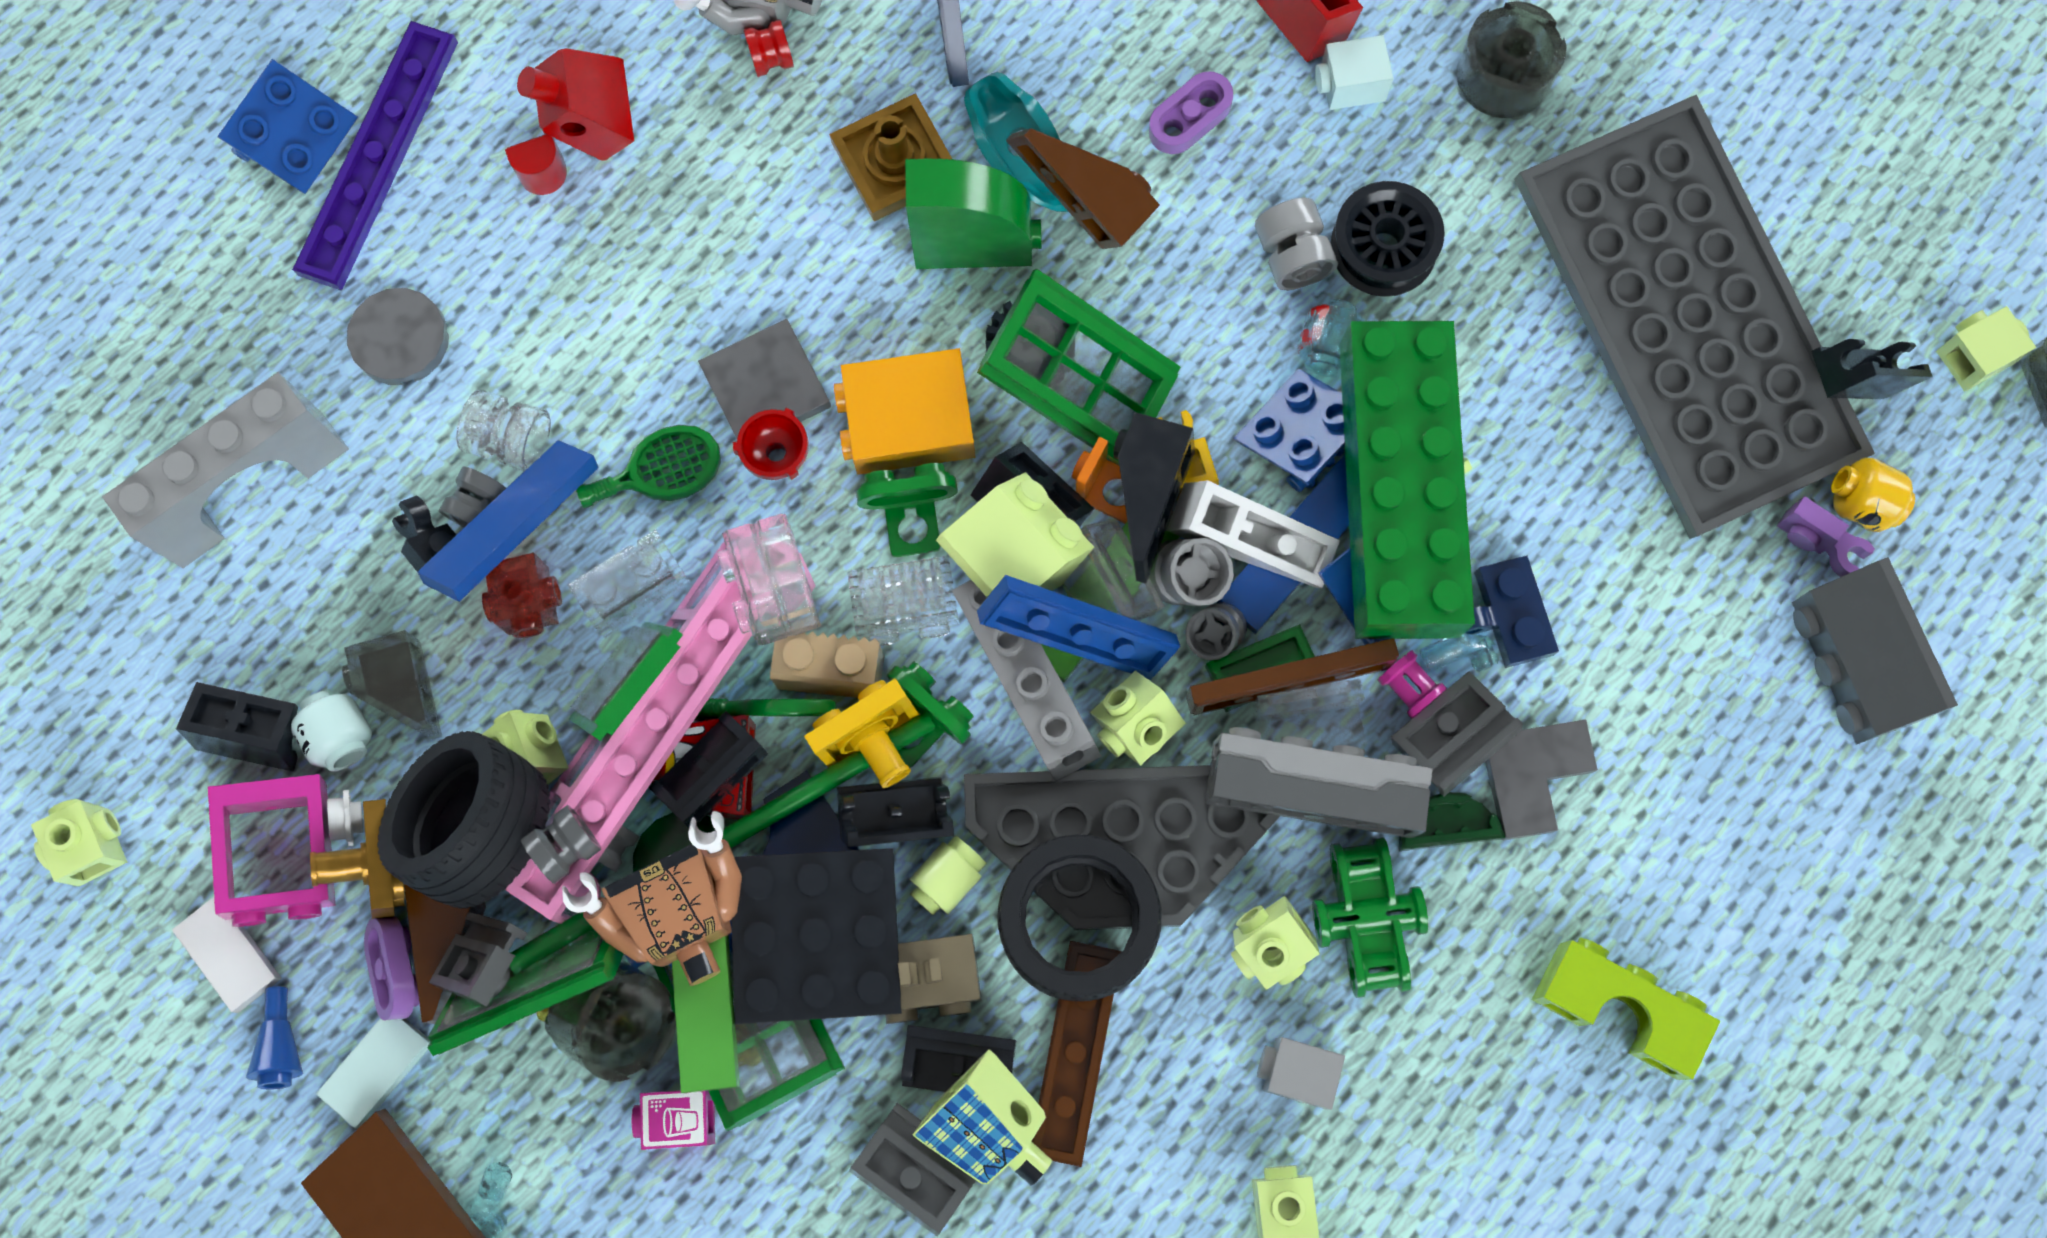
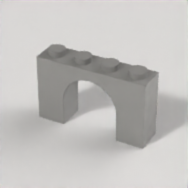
(167, 496)

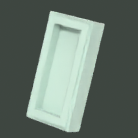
(373, 1070)

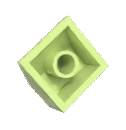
(1016, 535)

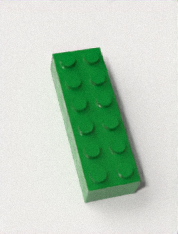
(1405, 481)

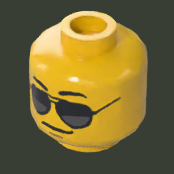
(1872, 495)

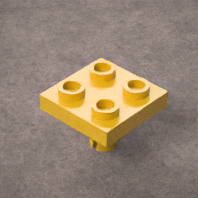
(865, 729)

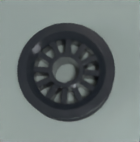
(1416, 246)

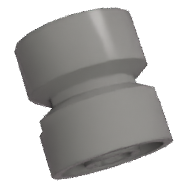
(1307, 255)
(1192, 572)

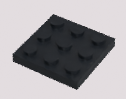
(816, 937)

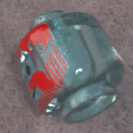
(1322, 334)

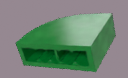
(968, 216)

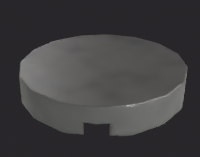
(397, 336)

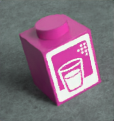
(674, 1120)

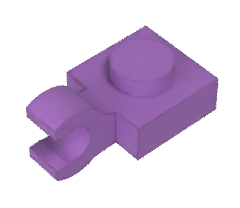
(1820, 531)

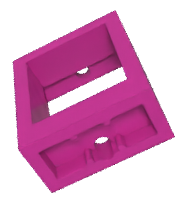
(258, 797)

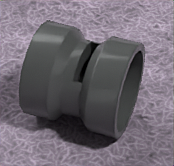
(471, 497)
(1206, 635)
(571, 836)

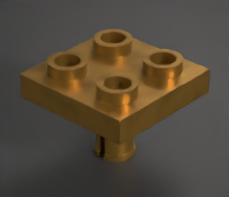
(877, 148)
(363, 865)

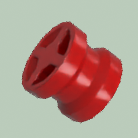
(768, 48)

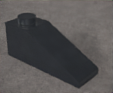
(1152, 469)

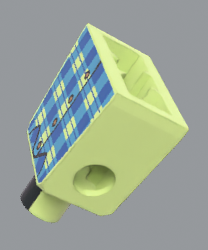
(987, 1124)

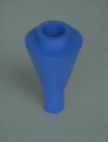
(275, 1052)

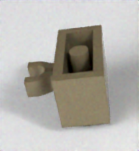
(937, 975)

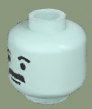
(331, 730)

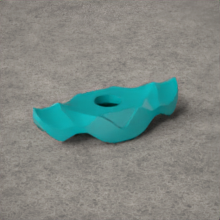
(995, 112)

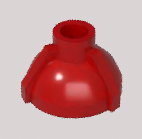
(772, 431)

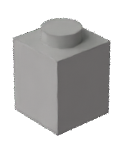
(1301, 1072)

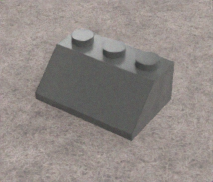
(1872, 652)

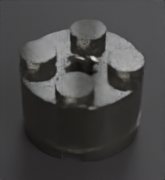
(1510, 60)
(615, 1025)

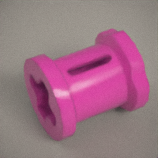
(1408, 666)

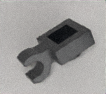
(422, 538)

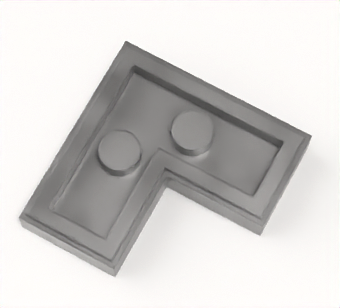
(1521, 773)

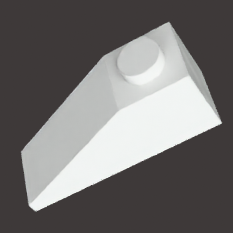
(1252, 532)

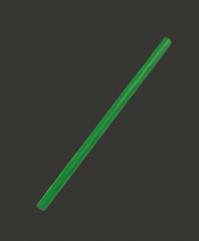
(737, 832)

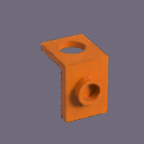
(1092, 475)

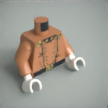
(670, 905)

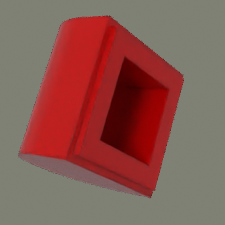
(538, 164)

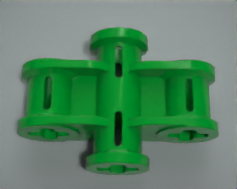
(1372, 937)

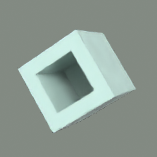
(1355, 72)

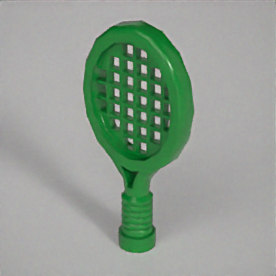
(611, 486)
(766, 707)

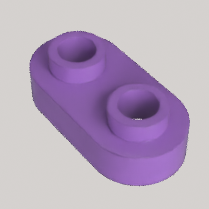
(1188, 114)
(389, 968)

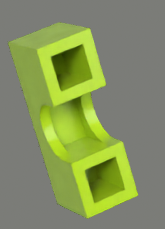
(1670, 1027)

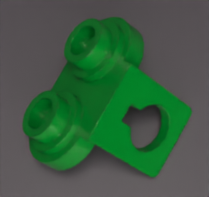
(897, 495)
(948, 716)

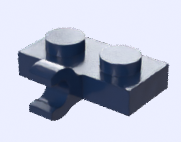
(1513, 612)

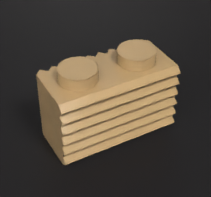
(826, 664)

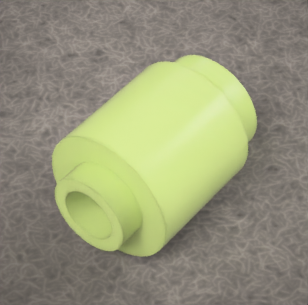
(946, 876)

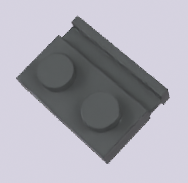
(1457, 732)
(479, 960)
(911, 1173)

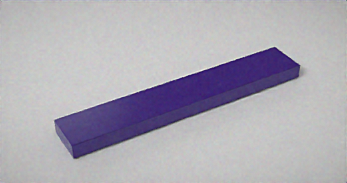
(375, 156)

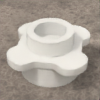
(344, 818)

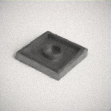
(764, 374)

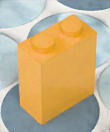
(905, 411)

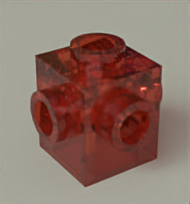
(522, 596)

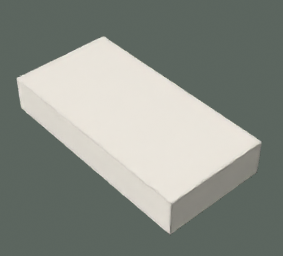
(226, 957)

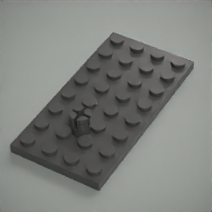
(1692, 315)

